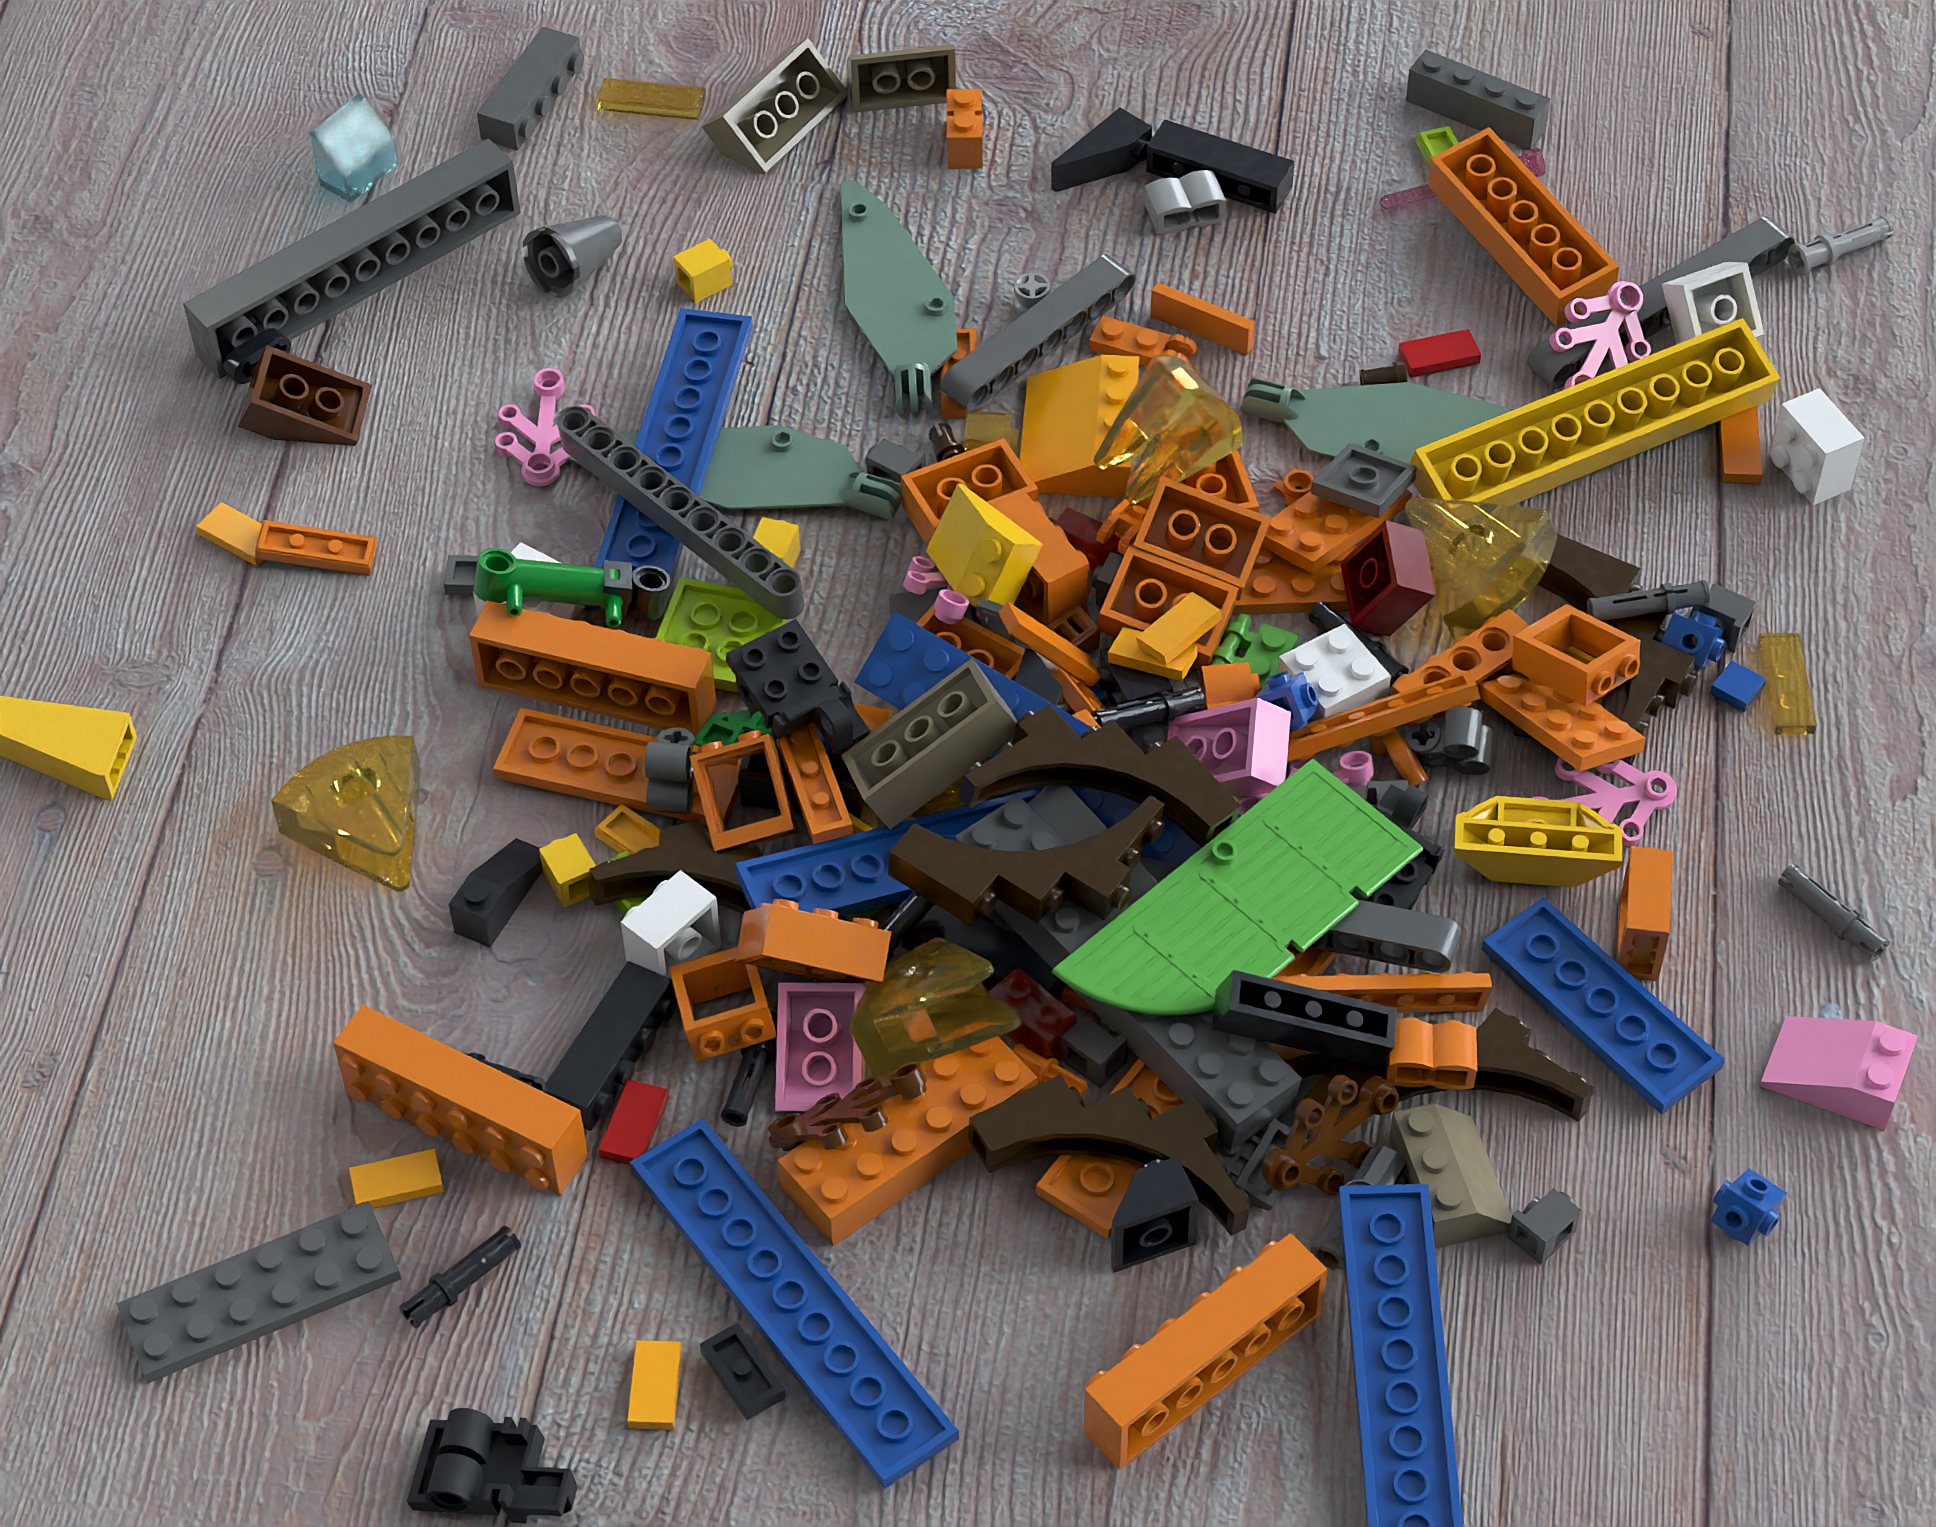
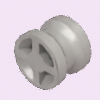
(1029, 290)

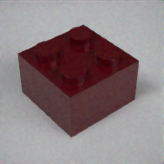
(1387, 578)

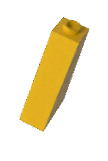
(68, 742)

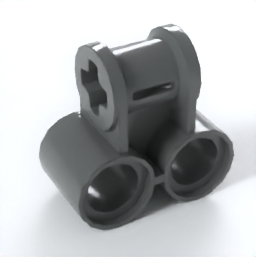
(1453, 741)
(670, 772)

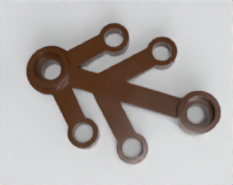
(794, 1129)
(1288, 1165)

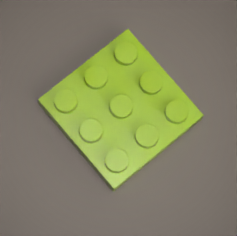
(715, 621)

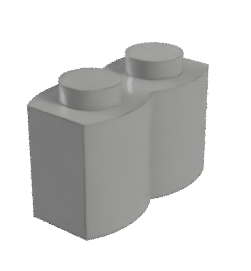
(1185, 202)

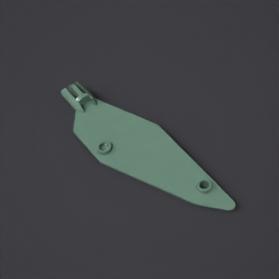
(895, 296)
(1377, 417)
(789, 470)

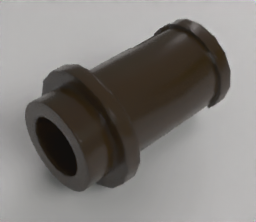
(1383, 375)
(946, 443)

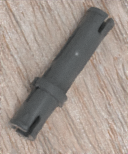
(1663, 599)
(1844, 921)

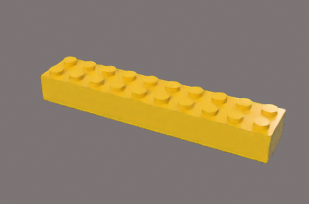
(1599, 420)

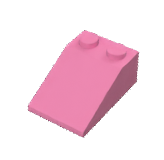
(1239, 744)
(815, 1043)
(1841, 1066)

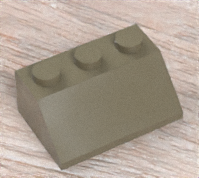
(901, 78)
(1449, 1156)

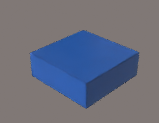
(1738, 686)

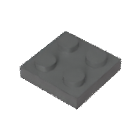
(1363, 480)

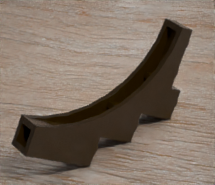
(1664, 671)
(1105, 759)
(679, 848)
(1032, 882)
(1503, 1066)
(1118, 1127)

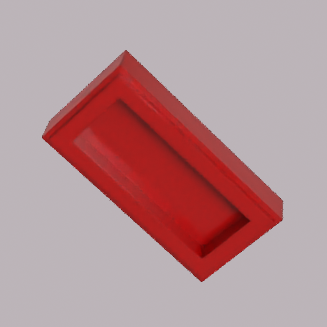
(1439, 353)
(633, 1122)

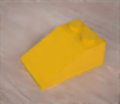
(981, 550)

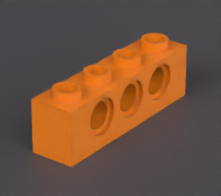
(1484, 653)

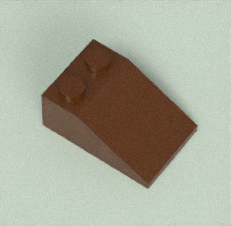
(303, 401)

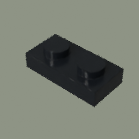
(742, 1371)

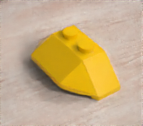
(1537, 841)

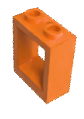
(1540, 655)
(759, 832)
(1645, 912)
(712, 978)

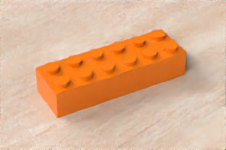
(1521, 224)
(593, 668)
(461, 1100)
(923, 1137)
(1203, 1350)

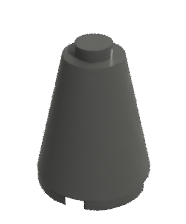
(570, 252)

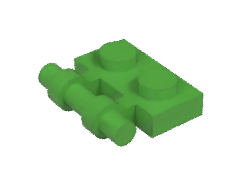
(1262, 648)

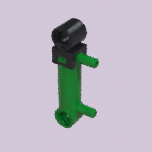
(613, 588)

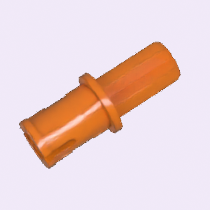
(1048, 1068)

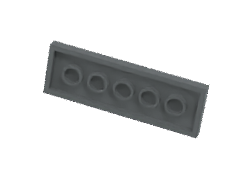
(258, 1292)

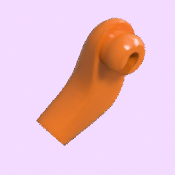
(1401, 756)

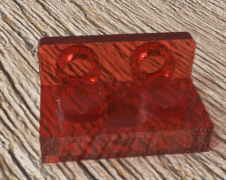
(1082, 535)
(1041, 1014)

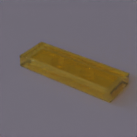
(651, 98)
(1787, 683)

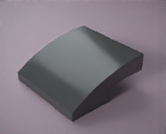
(1246, 1161)

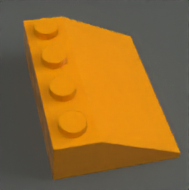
(1068, 420)

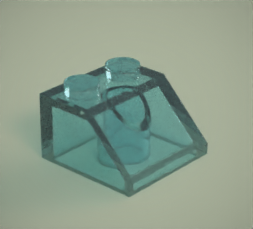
(353, 150)

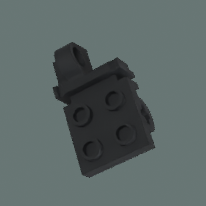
(794, 686)
(1404, 887)
(487, 1465)

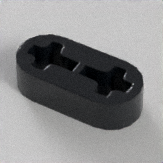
(243, 359)

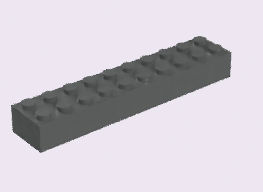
(357, 254)
(1226, 1073)

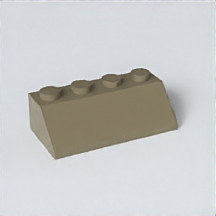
(776, 108)
(930, 744)

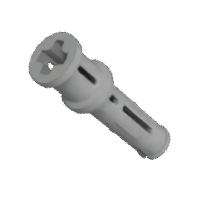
(1827, 248)

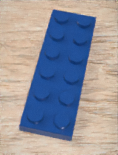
(1603, 1005)

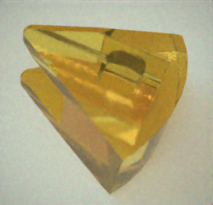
(1173, 424)
(1482, 556)
(357, 807)
(928, 1008)

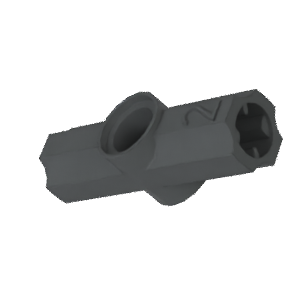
(1380, 1167)

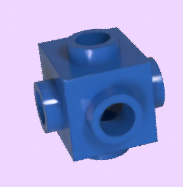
(1683, 628)
(1293, 695)
(1747, 1207)

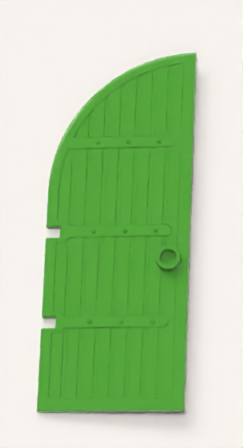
(1243, 899)

